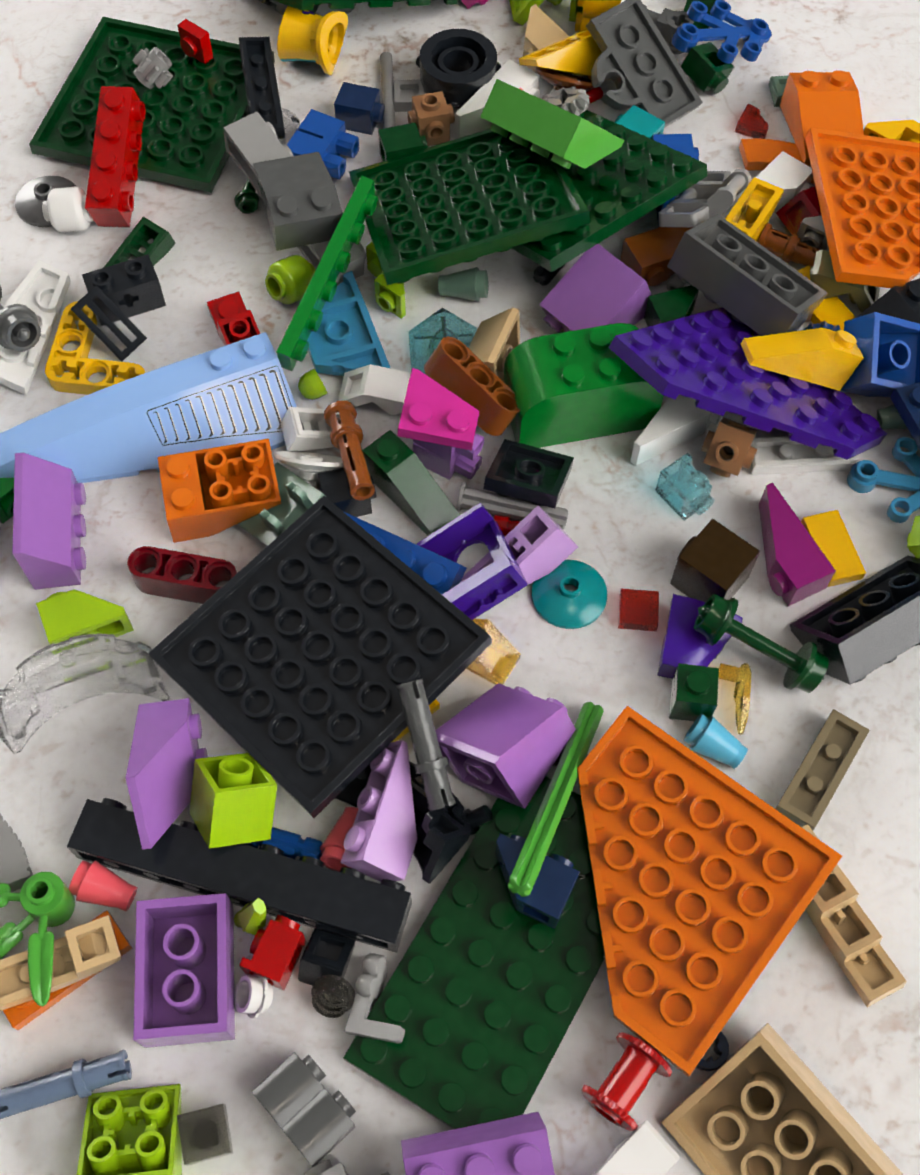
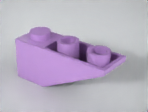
(385, 821)

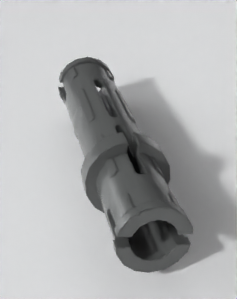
(426, 745)

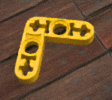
(77, 360)

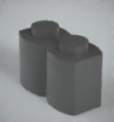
(305, 1108)

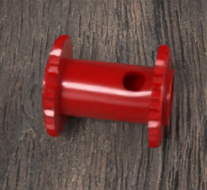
(626, 1081)

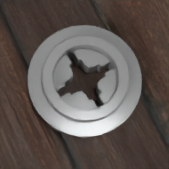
(569, 99)

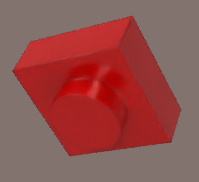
(195, 41)

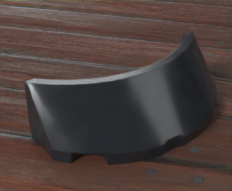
(438, 831)

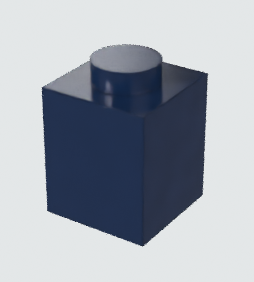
(359, 107)

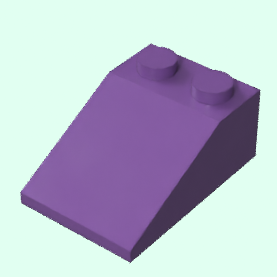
(162, 765)

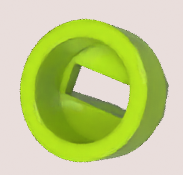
(311, 385)

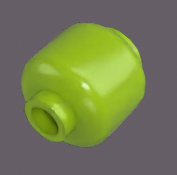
(289, 279)

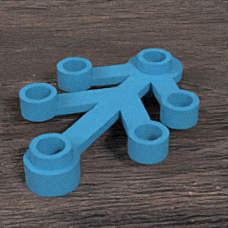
(866, 483)

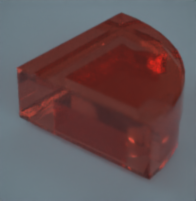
(752, 123)

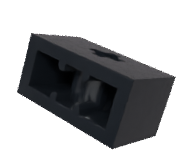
(129, 285)

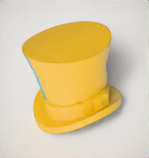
(312, 37)

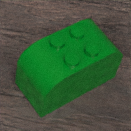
(576, 388)

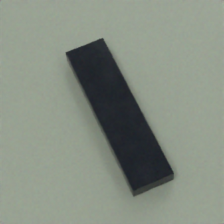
(261, 81)

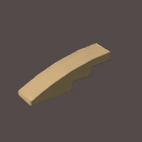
(853, 938)

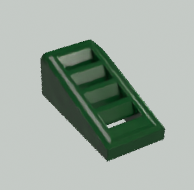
(138, 238)

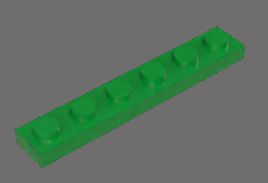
(323, 284)

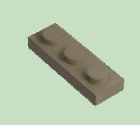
(822, 770)

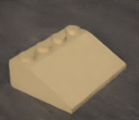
(772, 1118)

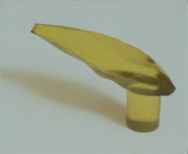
(742, 678)

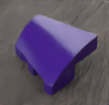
(682, 642)

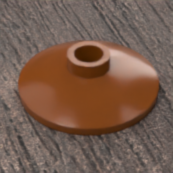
(564, 80)

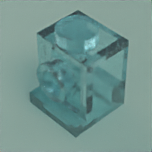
(685, 488)

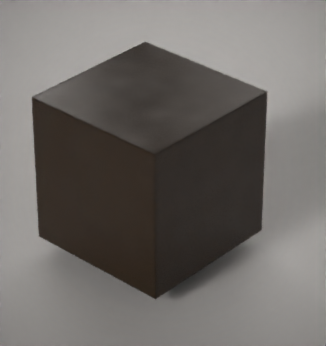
(714, 563)

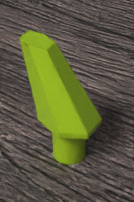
(251, 917)

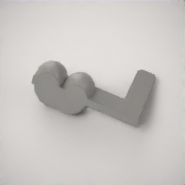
(368, 988)

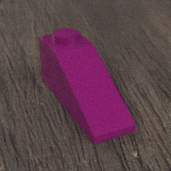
(792, 557)

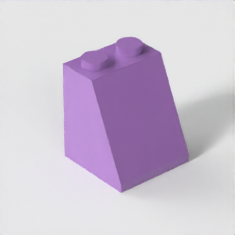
(596, 294)
(506, 742)

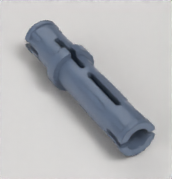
(73, 1081)

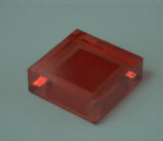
(638, 610)

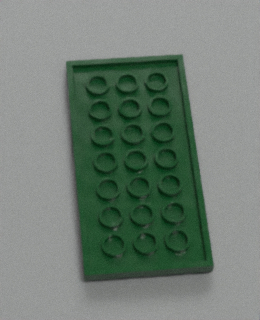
(486, 985)

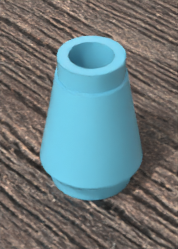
(715, 741)

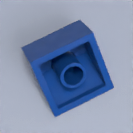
(889, 354)

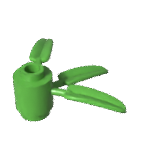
(51, 905)

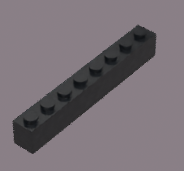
(289, 887)

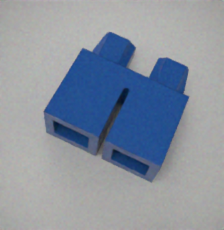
(328, 137)

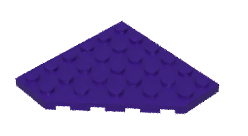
(705, 362)

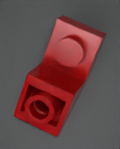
(232, 318)

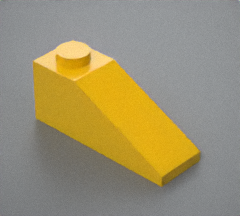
(571, 55)
(755, 207)
(807, 355)

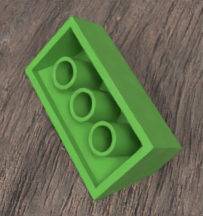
(547, 127)

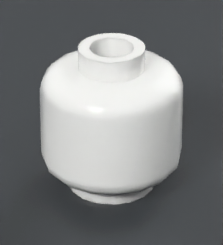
(67, 209)

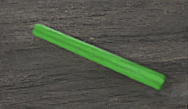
(554, 801)

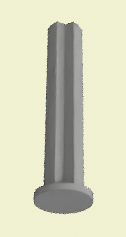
(505, 506)

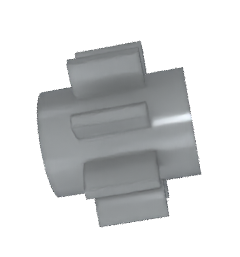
(152, 68)

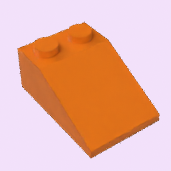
(820, 102)

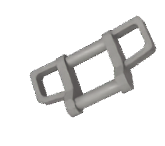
(705, 199)

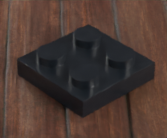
(528, 473)

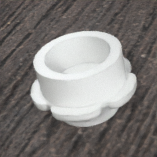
(253, 995)

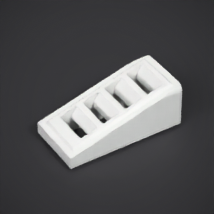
(298, 431)

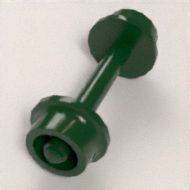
(805, 667)

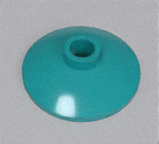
(570, 608)

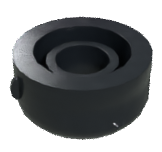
(457, 64)

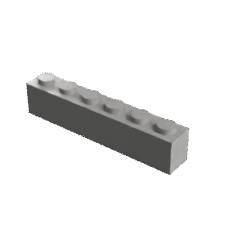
(256, 141)

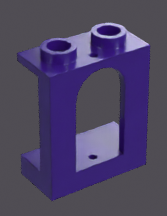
(489, 584)

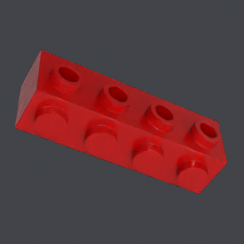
(115, 156)

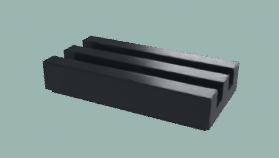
(87, 300)

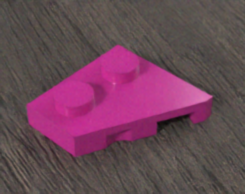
(436, 414)

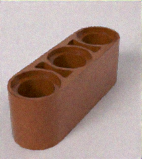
(474, 382)

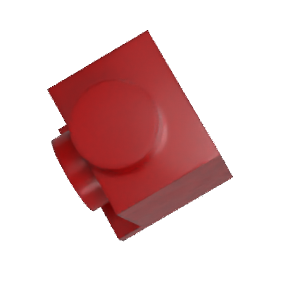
(275, 951)

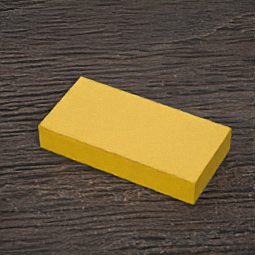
(835, 543)

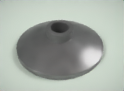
(33, 194)

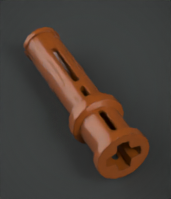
(787, 247)
(347, 438)

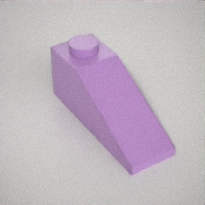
(536, 545)

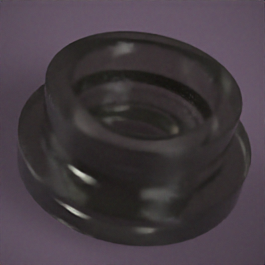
(332, 996)

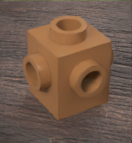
(432, 117)
(737, 437)

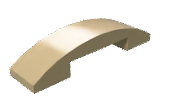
(75, 957)

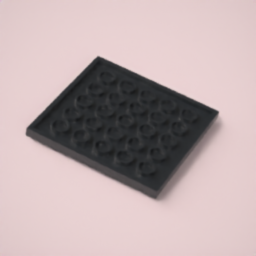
(310, 651)

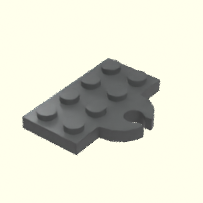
(639, 64)

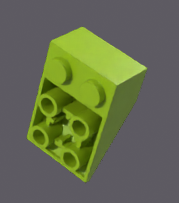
(132, 1133)

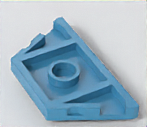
(345, 334)

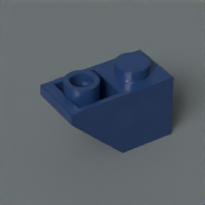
(551, 887)

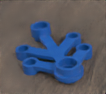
(753, 31)

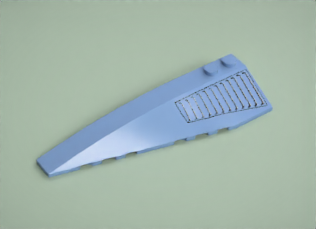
(179, 408)

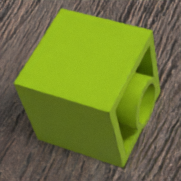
(232, 800)

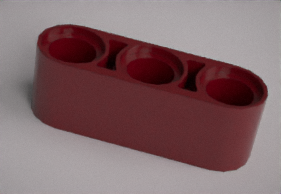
(171, 566)

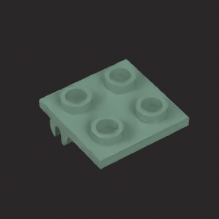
(296, 499)

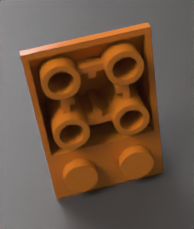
(217, 488)

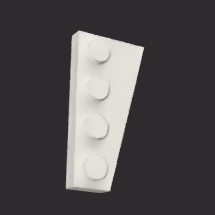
(43, 293)

